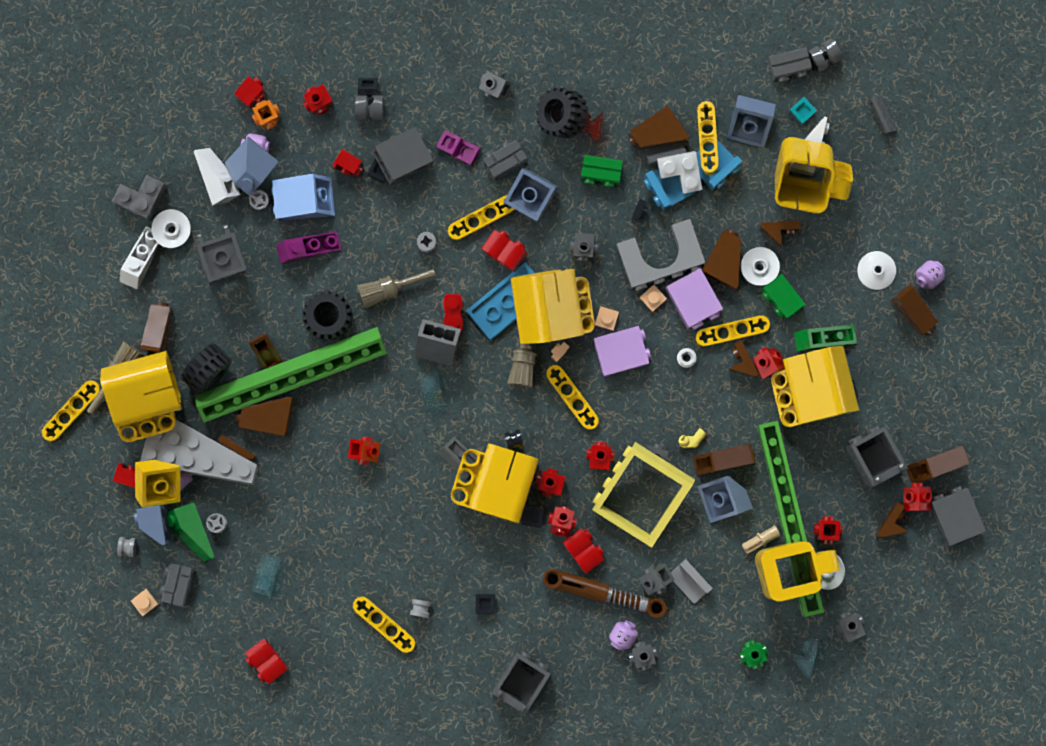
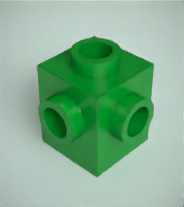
(747, 650)

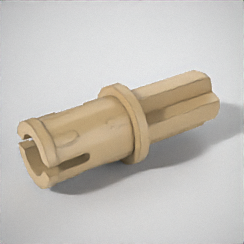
(761, 539)

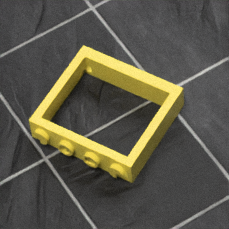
(661, 465)

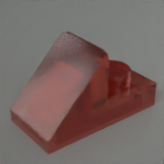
(593, 127)

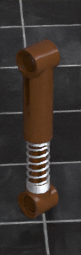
(602, 592)

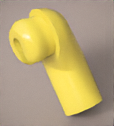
(692, 441)

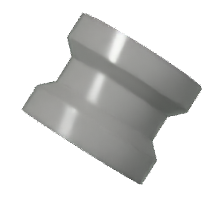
(256, 201)
(424, 244)
(213, 522)
(126, 547)
(420, 608)

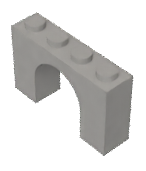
(640, 273)

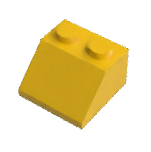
(157, 483)

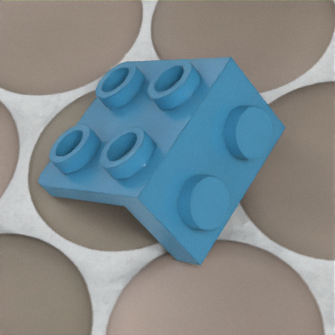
(727, 166)
(665, 190)

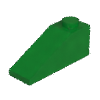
(825, 337)
(189, 528)

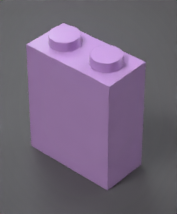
(694, 299)
(622, 351)

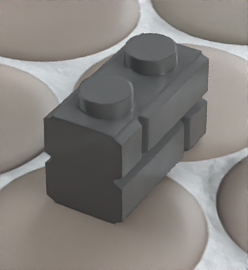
(789, 65)
(505, 159)
(177, 584)

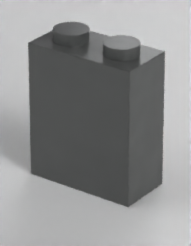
(403, 155)
(437, 342)
(957, 516)

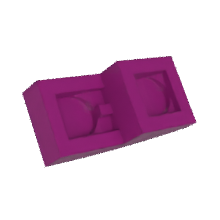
(458, 148)

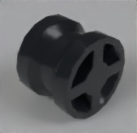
(514, 440)

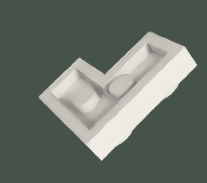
(683, 165)

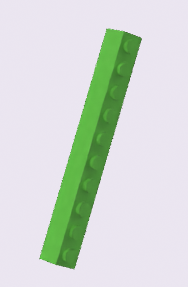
(290, 374)
(787, 510)

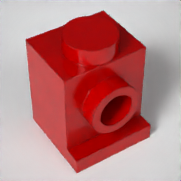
(348, 163)
(125, 475)

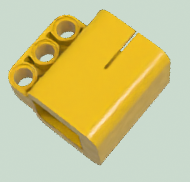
(811, 194)
(552, 306)
(816, 386)
(140, 394)
(488, 487)
(819, 564)

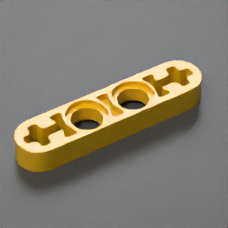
(708, 138)
(480, 215)
(733, 334)
(575, 395)
(68, 408)
(386, 621)

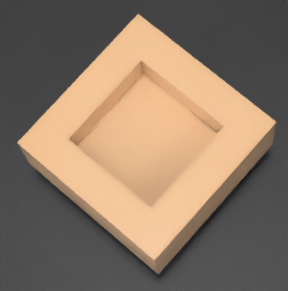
(653, 298)
(606, 318)
(559, 350)
(144, 602)

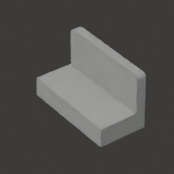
(690, 581)

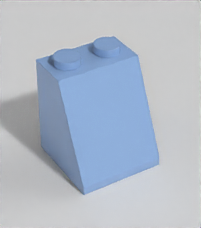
(303, 197)

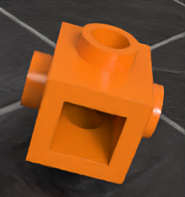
(266, 107)

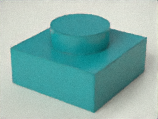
(802, 110)

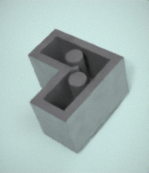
(141, 202)

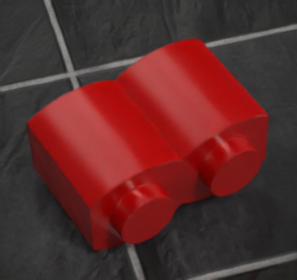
(504, 250)
(453, 308)
(583, 550)
(266, 661)

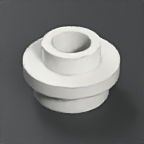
(686, 351)

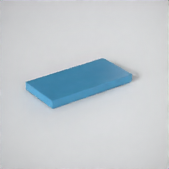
(497, 308)

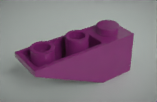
(307, 247)

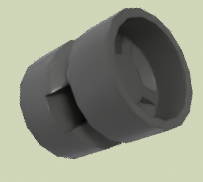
(831, 53)
(369, 107)

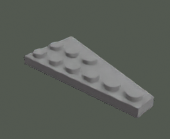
(198, 455)

